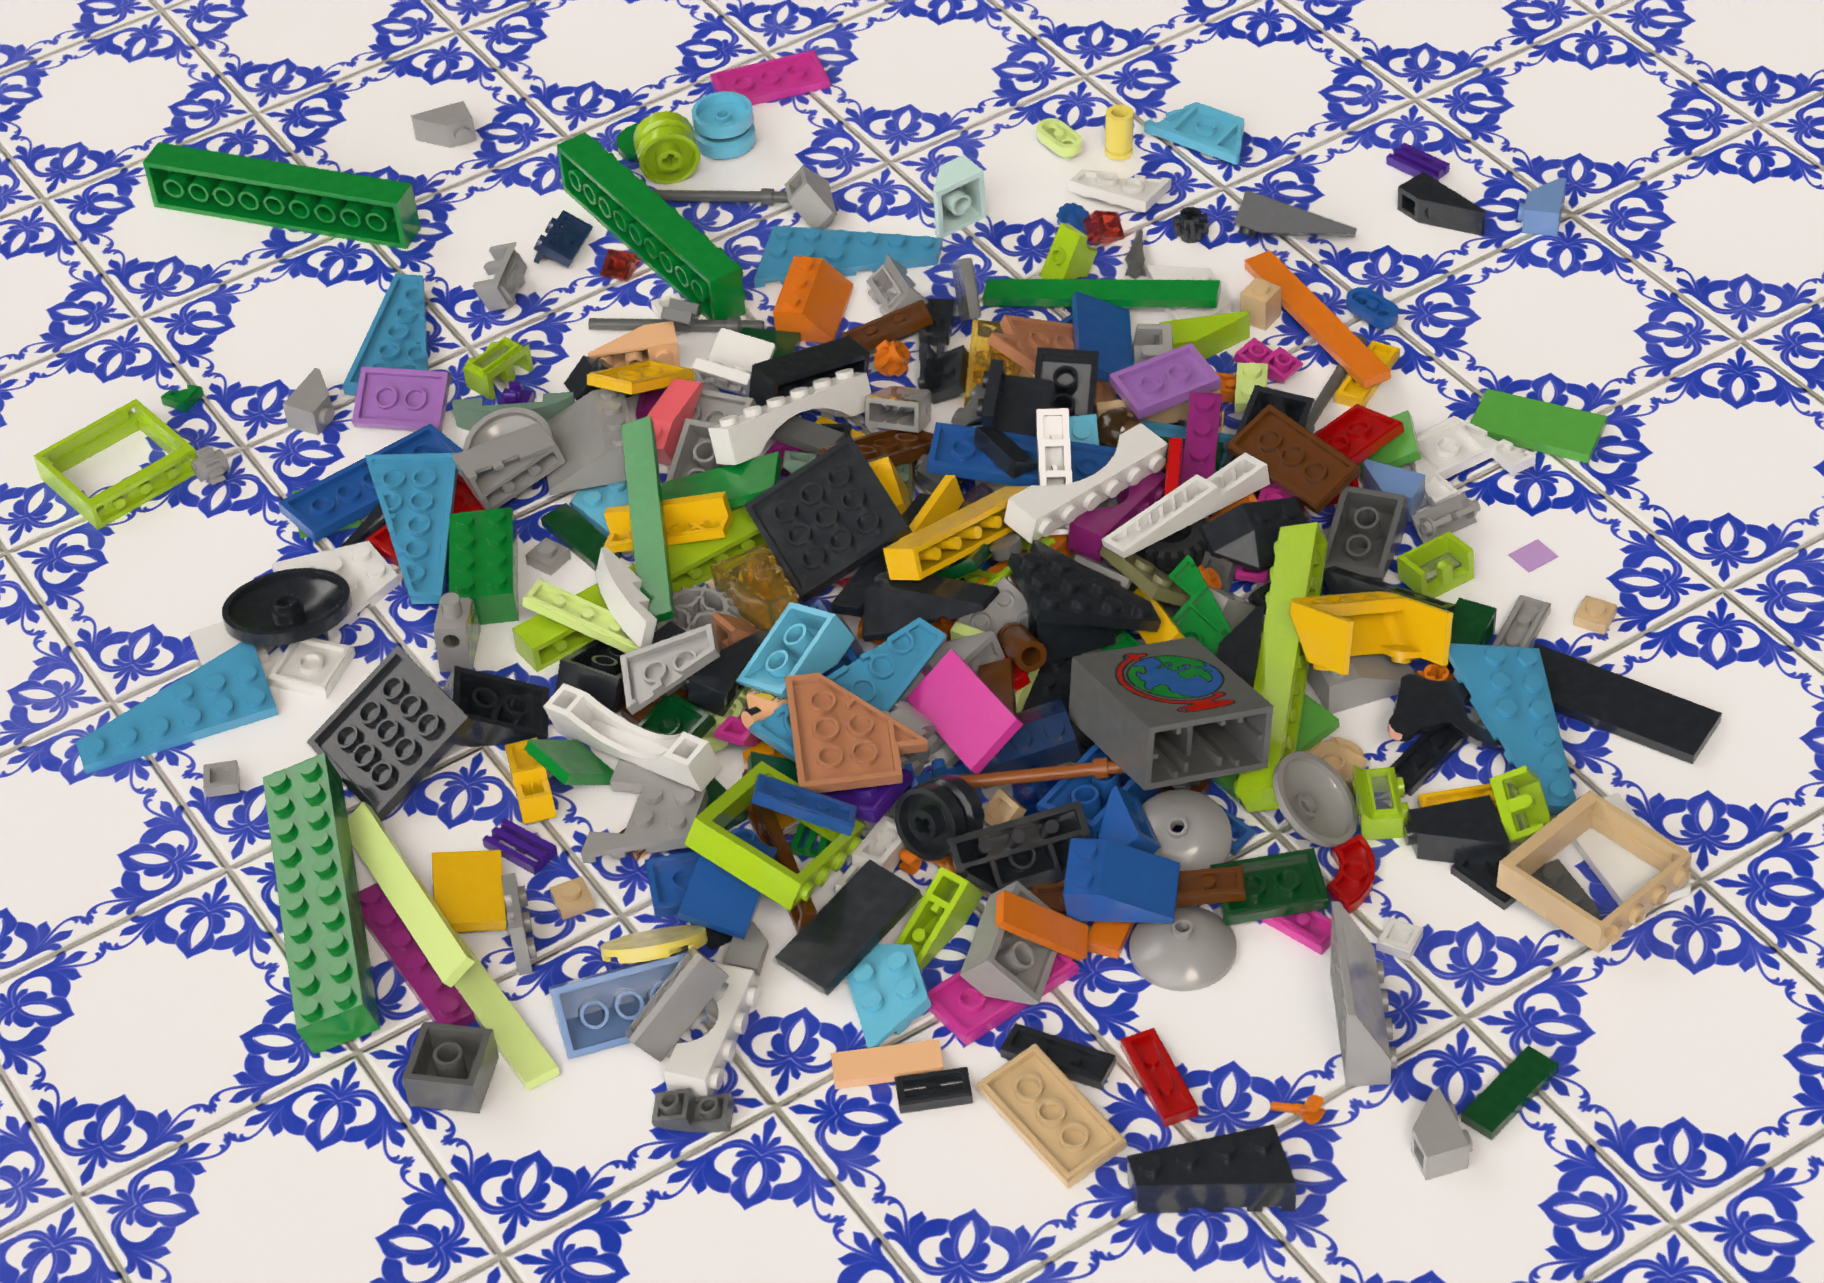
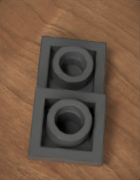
(684, 1112)

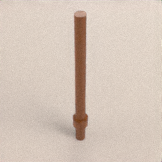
(1099, 768)

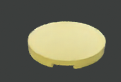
(653, 943)

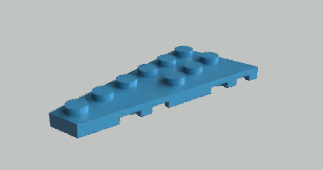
(397, 332)
(417, 504)

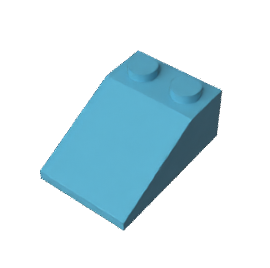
(798, 644)

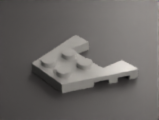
(658, 819)

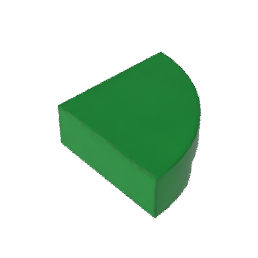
(182, 399)

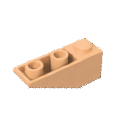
(645, 343)

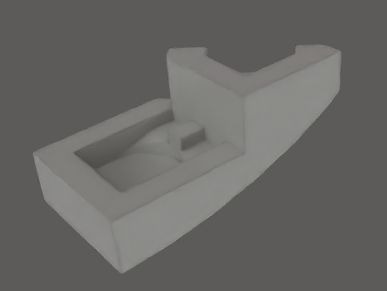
(748, 952)

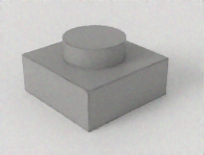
(548, 556)
(221, 778)

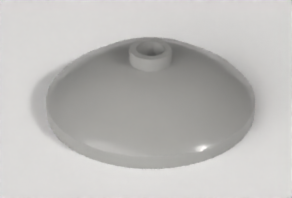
(502, 423)
(1315, 799)
(1205, 833)
(1184, 953)

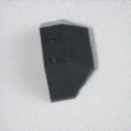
(1250, 530)
(1345, 582)
(1020, 850)

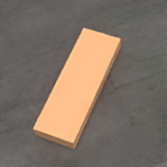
(885, 1063)

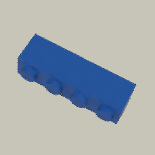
(1092, 792)

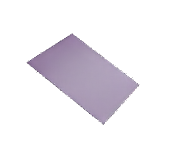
(1533, 555)

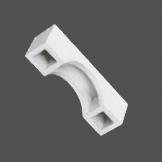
(703, 1060)

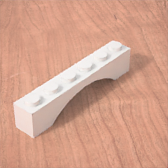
(745, 435)
(1043, 509)
(676, 757)

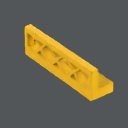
(685, 521)

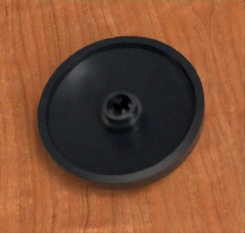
(287, 606)

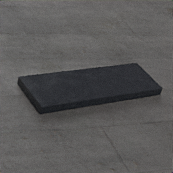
(1627, 707)

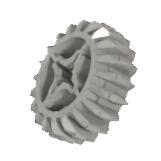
(696, 606)

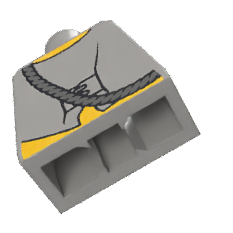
(905, 409)

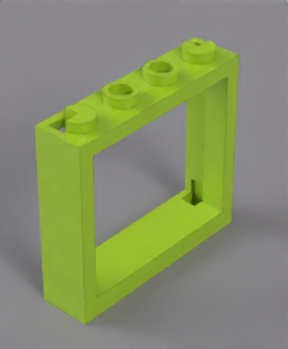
(131, 491)
(753, 866)

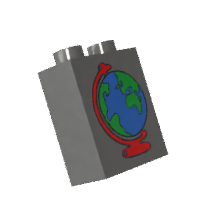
(1170, 713)

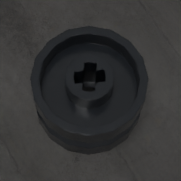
(935, 813)

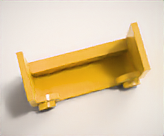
(1369, 624)

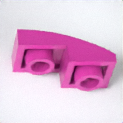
(1280, 362)

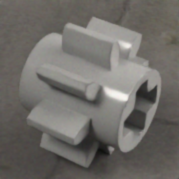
(210, 465)

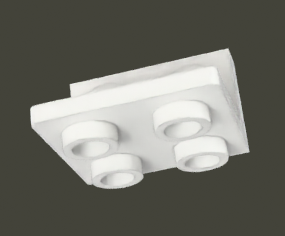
(732, 360)

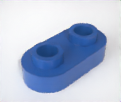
(1372, 308)

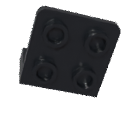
(1012, 400)

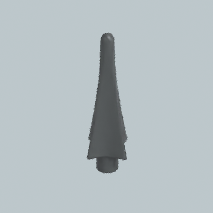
(1135, 257)

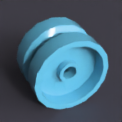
(724, 125)

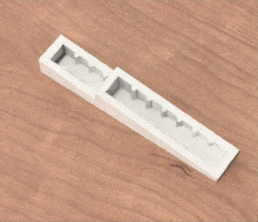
(1189, 504)

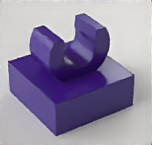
(516, 394)

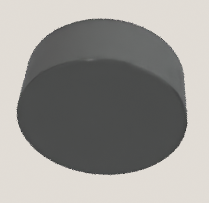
(1004, 546)

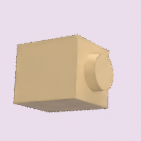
(1262, 302)

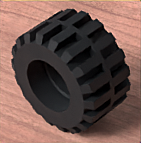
(1171, 550)

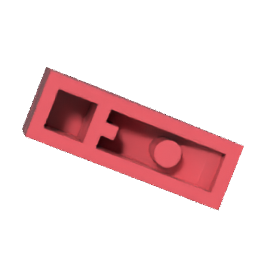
(670, 414)

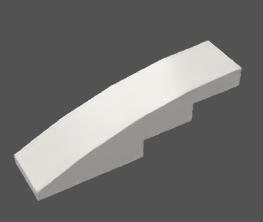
(1054, 451)
(624, 599)
(880, 846)

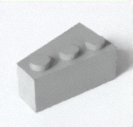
(508, 464)

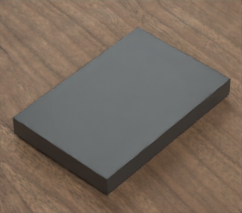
(966, 289)

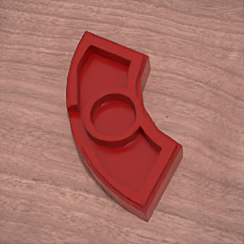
(1355, 873)

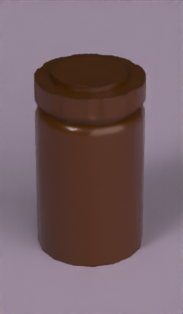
(1022, 646)

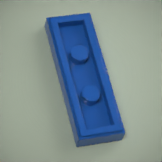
(804, 804)

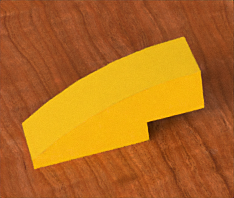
(530, 784)

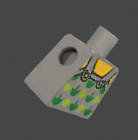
(459, 619)

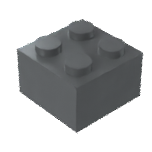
(450, 1067)

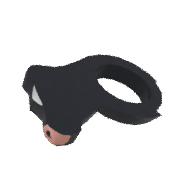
(1432, 704)

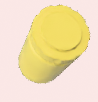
(1119, 132)

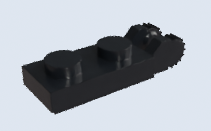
(939, 333)

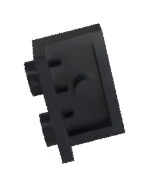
(943, 373)

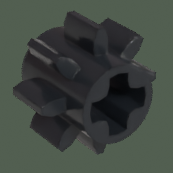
(1191, 225)

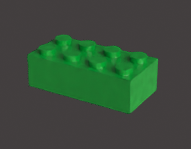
(485, 562)

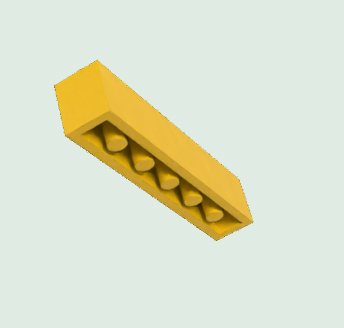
(950, 537)

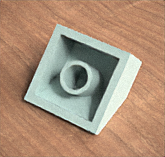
(958, 196)

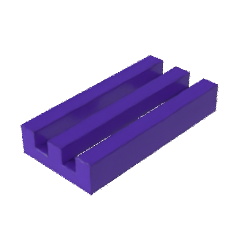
(1415, 161)
(524, 842)

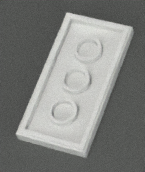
(1615, 866)

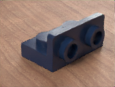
(563, 239)

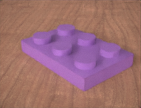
(1164, 381)
(401, 398)

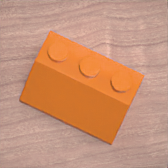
(812, 300)

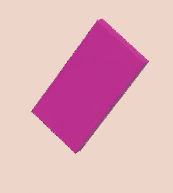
(774, 78)
(964, 711)
(972, 1014)

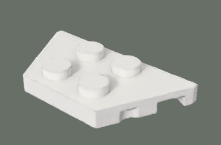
(1168, 272)

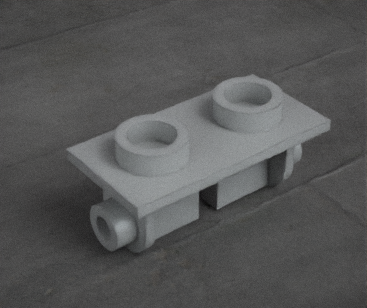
(1445, 517)

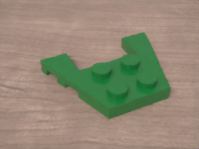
(1197, 618)

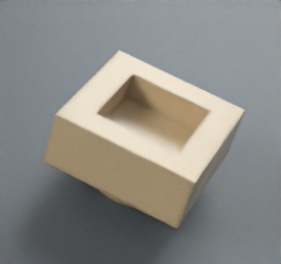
(1595, 615)
(1002, 808)
(572, 898)

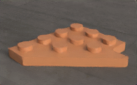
(1026, 334)
(844, 739)

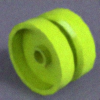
(666, 147)

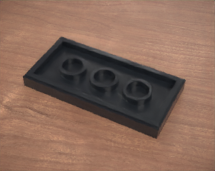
(848, 927)

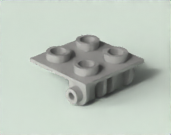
(1005, 608)

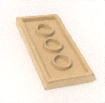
(1051, 1116)

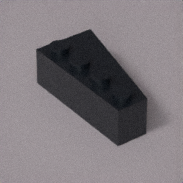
(801, 368)
(1214, 1174)

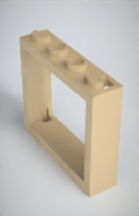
(1634, 836)

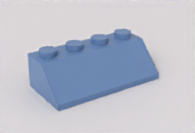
(601, 1006)

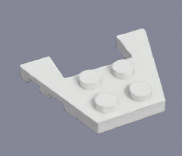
(1456, 446)
(362, 568)

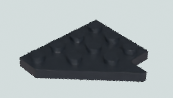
(1076, 595)

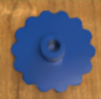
(1073, 215)

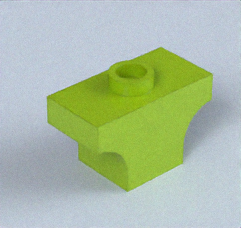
(1068, 255)

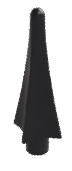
(368, 527)

